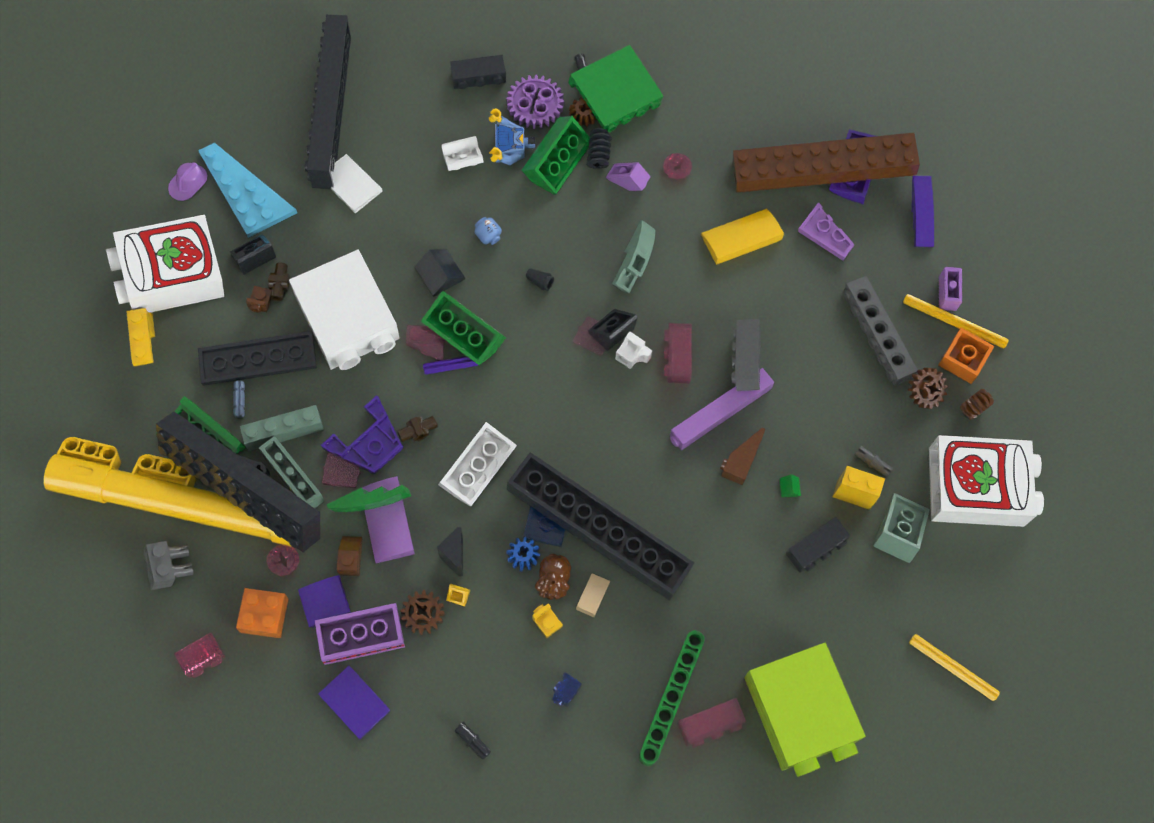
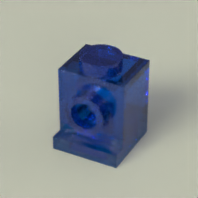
(566, 690)

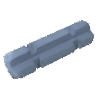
(239, 399)

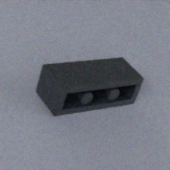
(478, 72)
(818, 545)

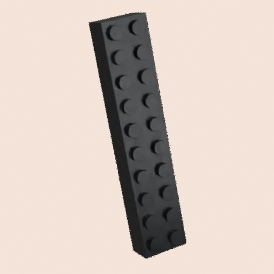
(328, 101)
(239, 482)
(599, 526)

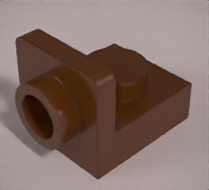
(259, 299)

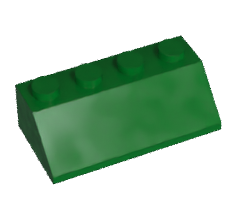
(557, 154)
(463, 328)

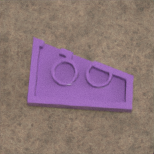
(823, 231)

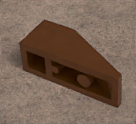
(740, 459)

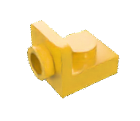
(546, 620)

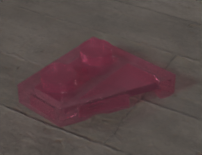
(425, 341)

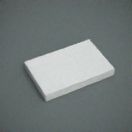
(353, 184)

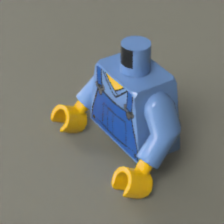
(509, 140)

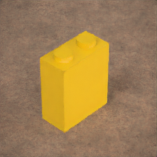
(858, 487)

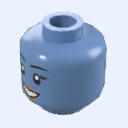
(487, 231)

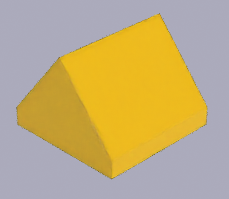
(457, 595)

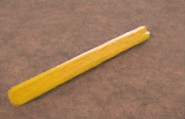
(955, 321)

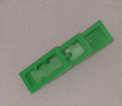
(364, 500)

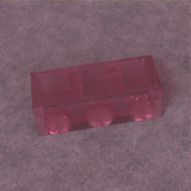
(678, 353)
(712, 723)

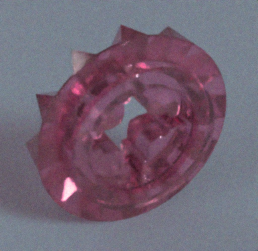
(675, 159)
(274, 557)

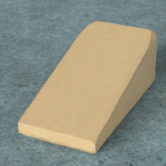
(592, 595)

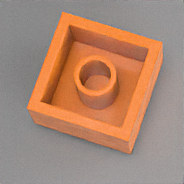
(966, 355)
(262, 613)

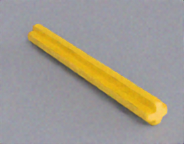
(954, 667)

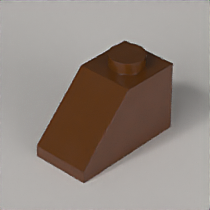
(349, 556)

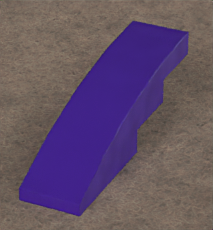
(923, 211)

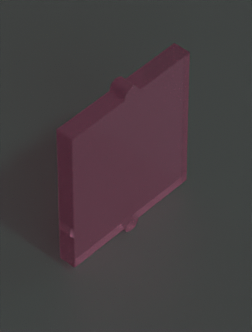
(585, 340)
(340, 472)

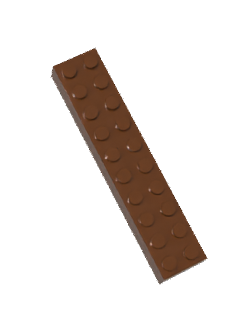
(825, 162)

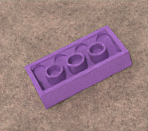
(388, 526)

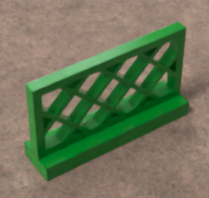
(210, 424)

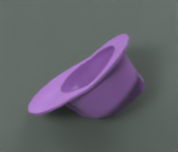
(187, 181)

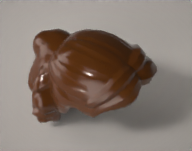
(553, 577)

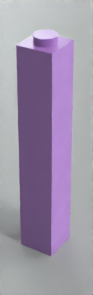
(717, 412)

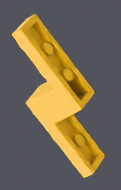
(140, 334)

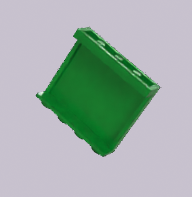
(617, 88)

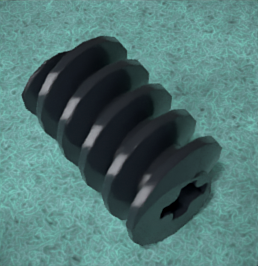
(599, 149)

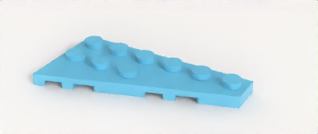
(249, 198)

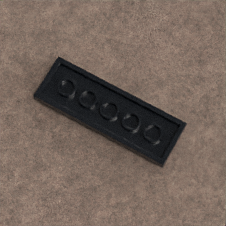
(257, 358)

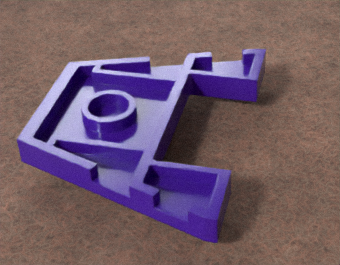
(374, 446)

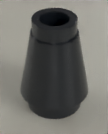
(540, 279)

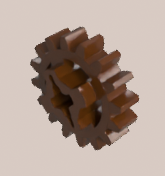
(927, 388)
(416, 617)

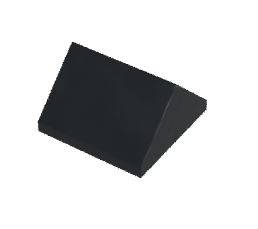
(253, 254)
(439, 271)
(613, 328)
(452, 551)

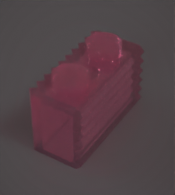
(200, 655)

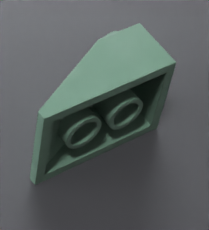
(902, 528)

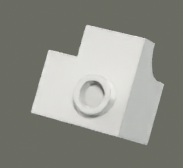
(633, 351)

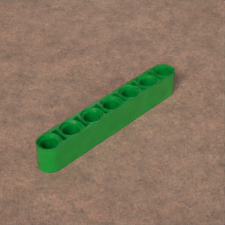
(672, 707)

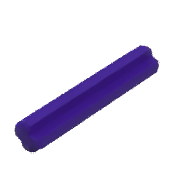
(447, 365)

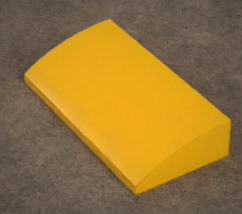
(742, 236)

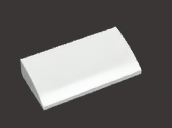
(477, 464)

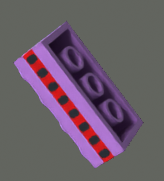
(359, 634)

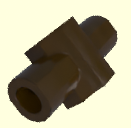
(279, 281)
(417, 429)

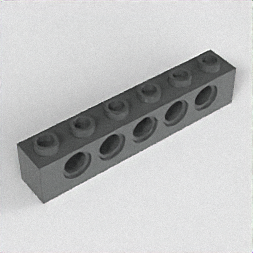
(863, 289)

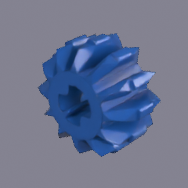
(515, 557)

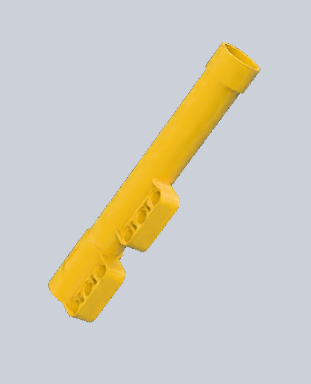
(145, 489)

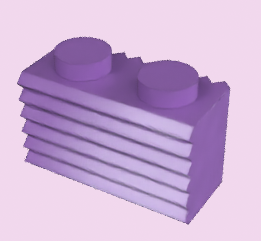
(950, 288)

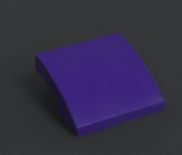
(324, 599)

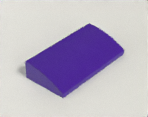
(853, 190)

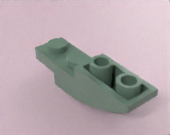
(637, 257)

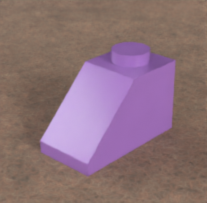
(629, 176)

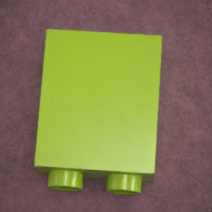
(805, 709)

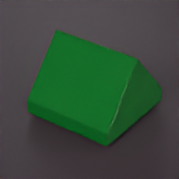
(790, 486)

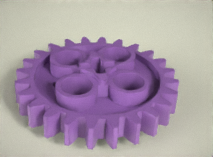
(520, 97)

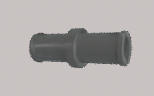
(873, 461)

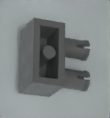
(159, 565)

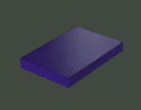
(354, 702)

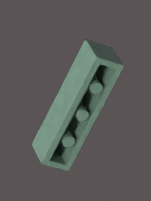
(283, 427)
(290, 472)

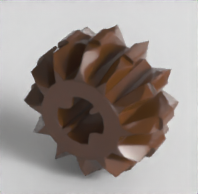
(582, 113)
(977, 404)

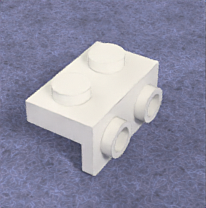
(462, 153)

